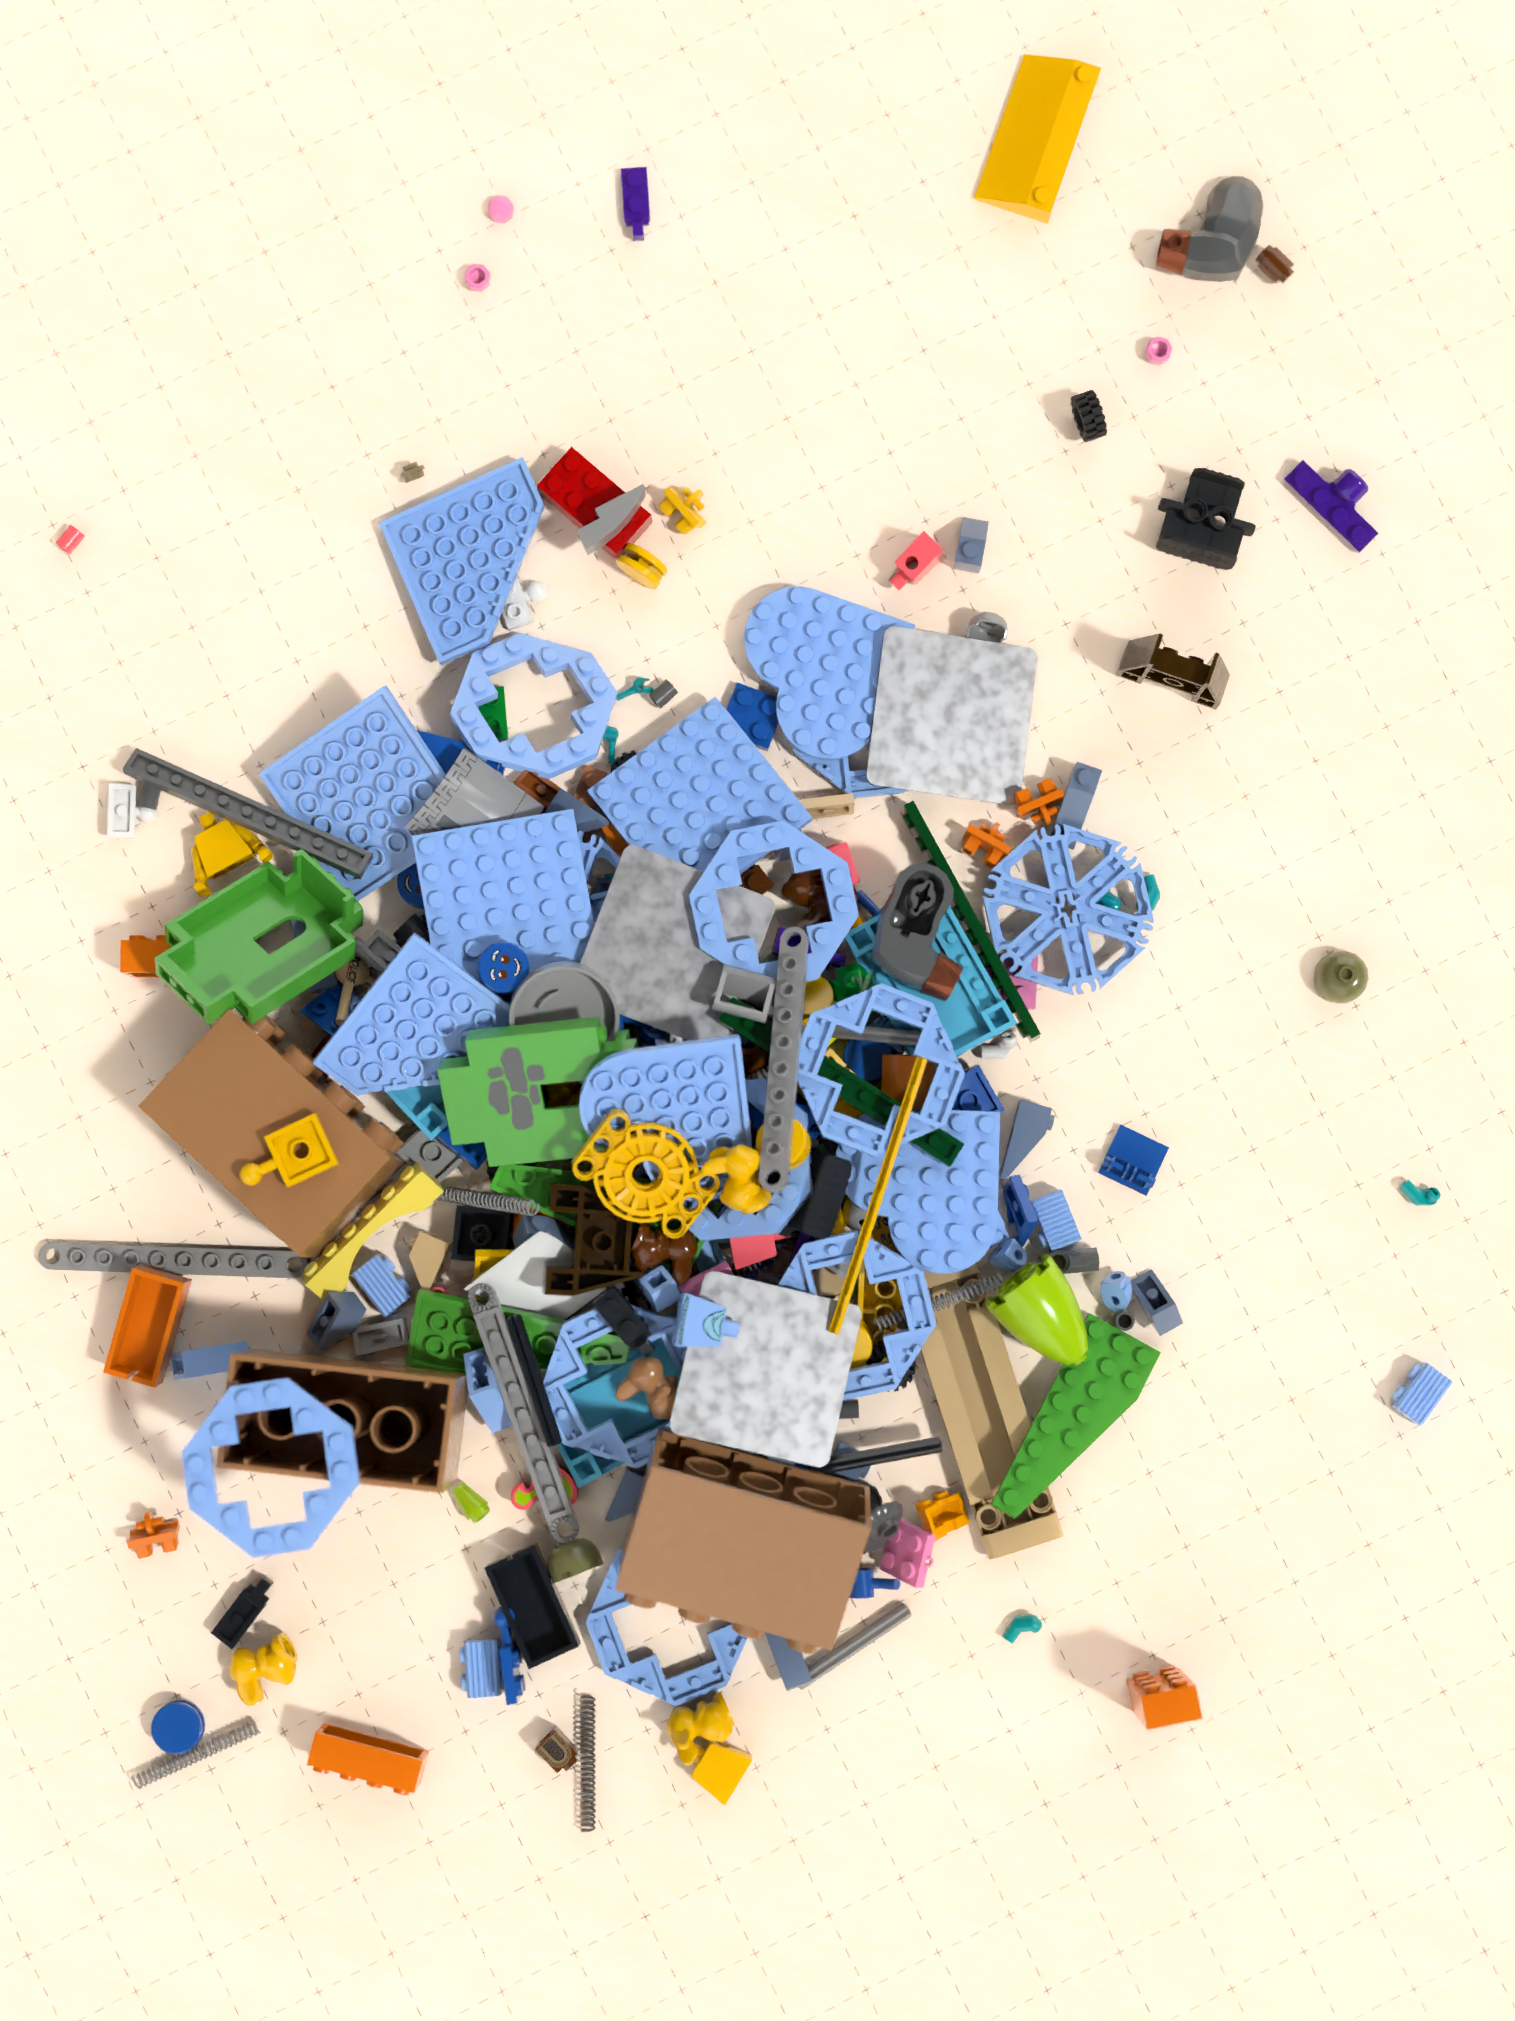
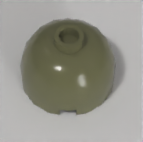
(1340, 977)
(573, 1559)

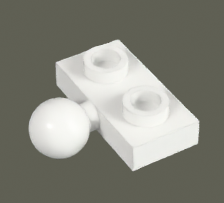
(517, 610)
(123, 810)

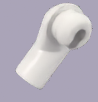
(1001, 1049)

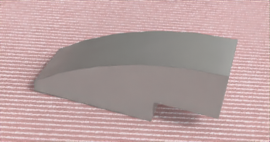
(611, 519)

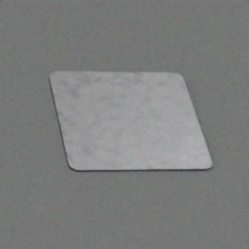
(951, 715)
(651, 948)
(776, 1382)

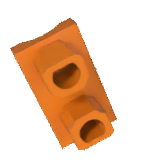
(1027, 805)
(988, 840)
(153, 1531)

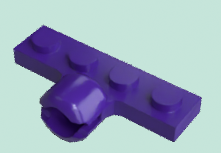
(1335, 501)

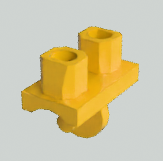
(675, 500)

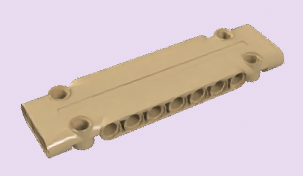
(982, 1412)

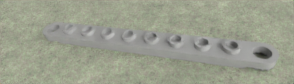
(784, 1060)
(172, 1260)
(520, 1408)

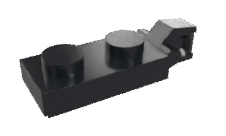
(624, 1320)
(242, 1613)

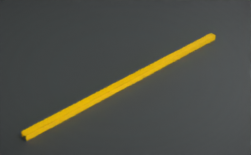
(877, 1195)

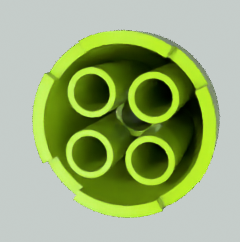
(1042, 1312)

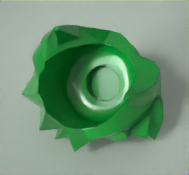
(850, 981)

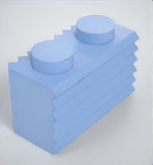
(1055, 1221)
(382, 1284)
(1420, 1393)
(482, 1668)

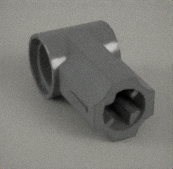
(1078, 1260)

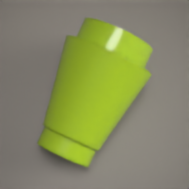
(471, 1503)

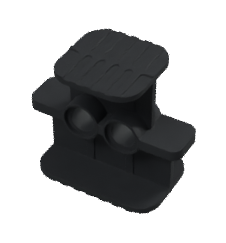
(1201, 538)
(821, 1209)

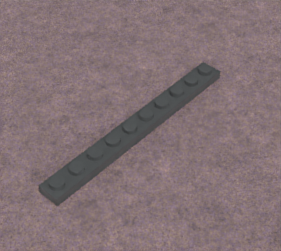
(248, 813)

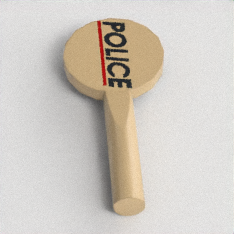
(351, 975)

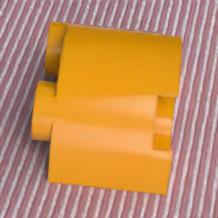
(942, 1513)

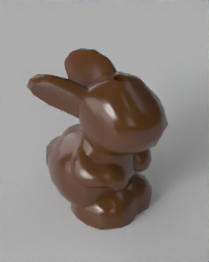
(807, 891)
(653, 1247)

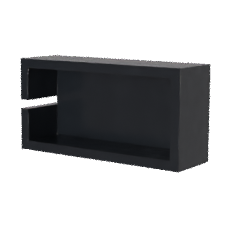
(541, 1618)

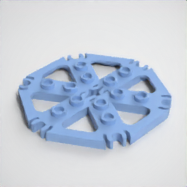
(1086, 893)

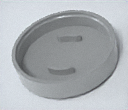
(564, 993)

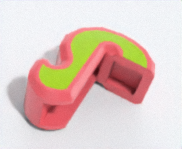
(524, 1496)

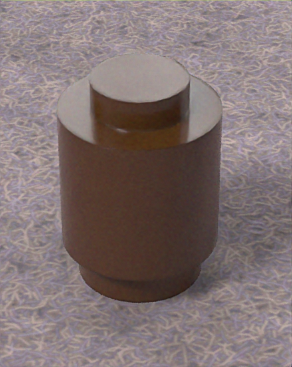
(1275, 264)

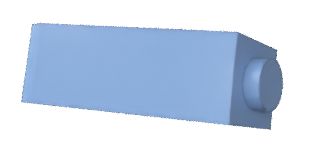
(204, 1360)
(485, 1391)

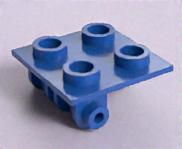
(325, 1007)
(1133, 1160)

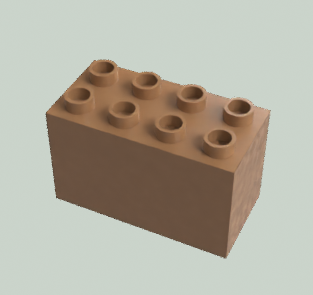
(246, 1086)
(401, 1419)
(744, 1541)

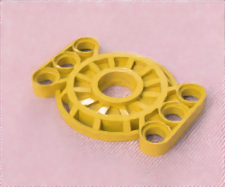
(651, 1201)

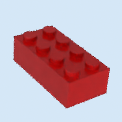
(578, 488)

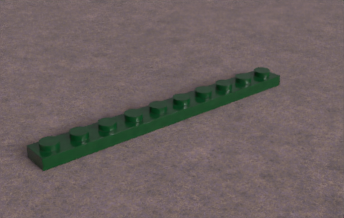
(975, 931)
(854, 1089)

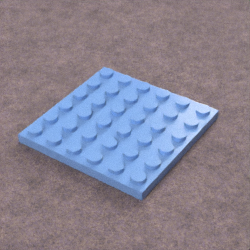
(360, 784)
(695, 789)
(506, 884)

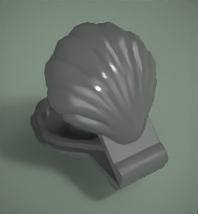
(883, 1519)

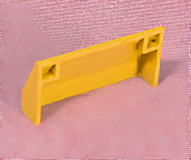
(1037, 135)

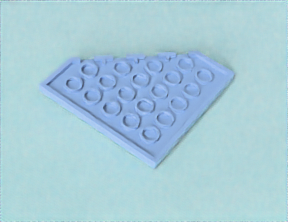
(464, 555)
(410, 1023)

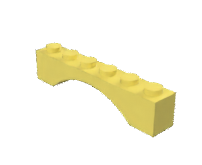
(411, 1193)

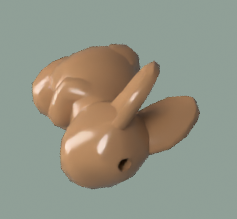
(647, 1376)

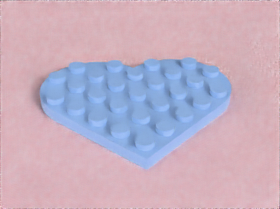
(823, 663)
(682, 1085)
(936, 1212)

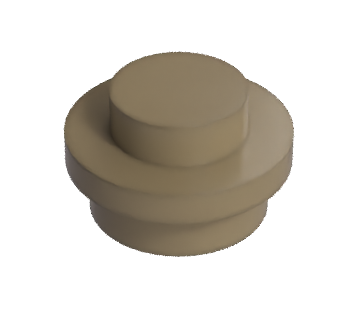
(412, 472)

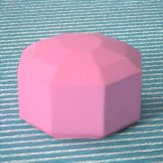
(500, 209)
(477, 277)
(1158, 350)

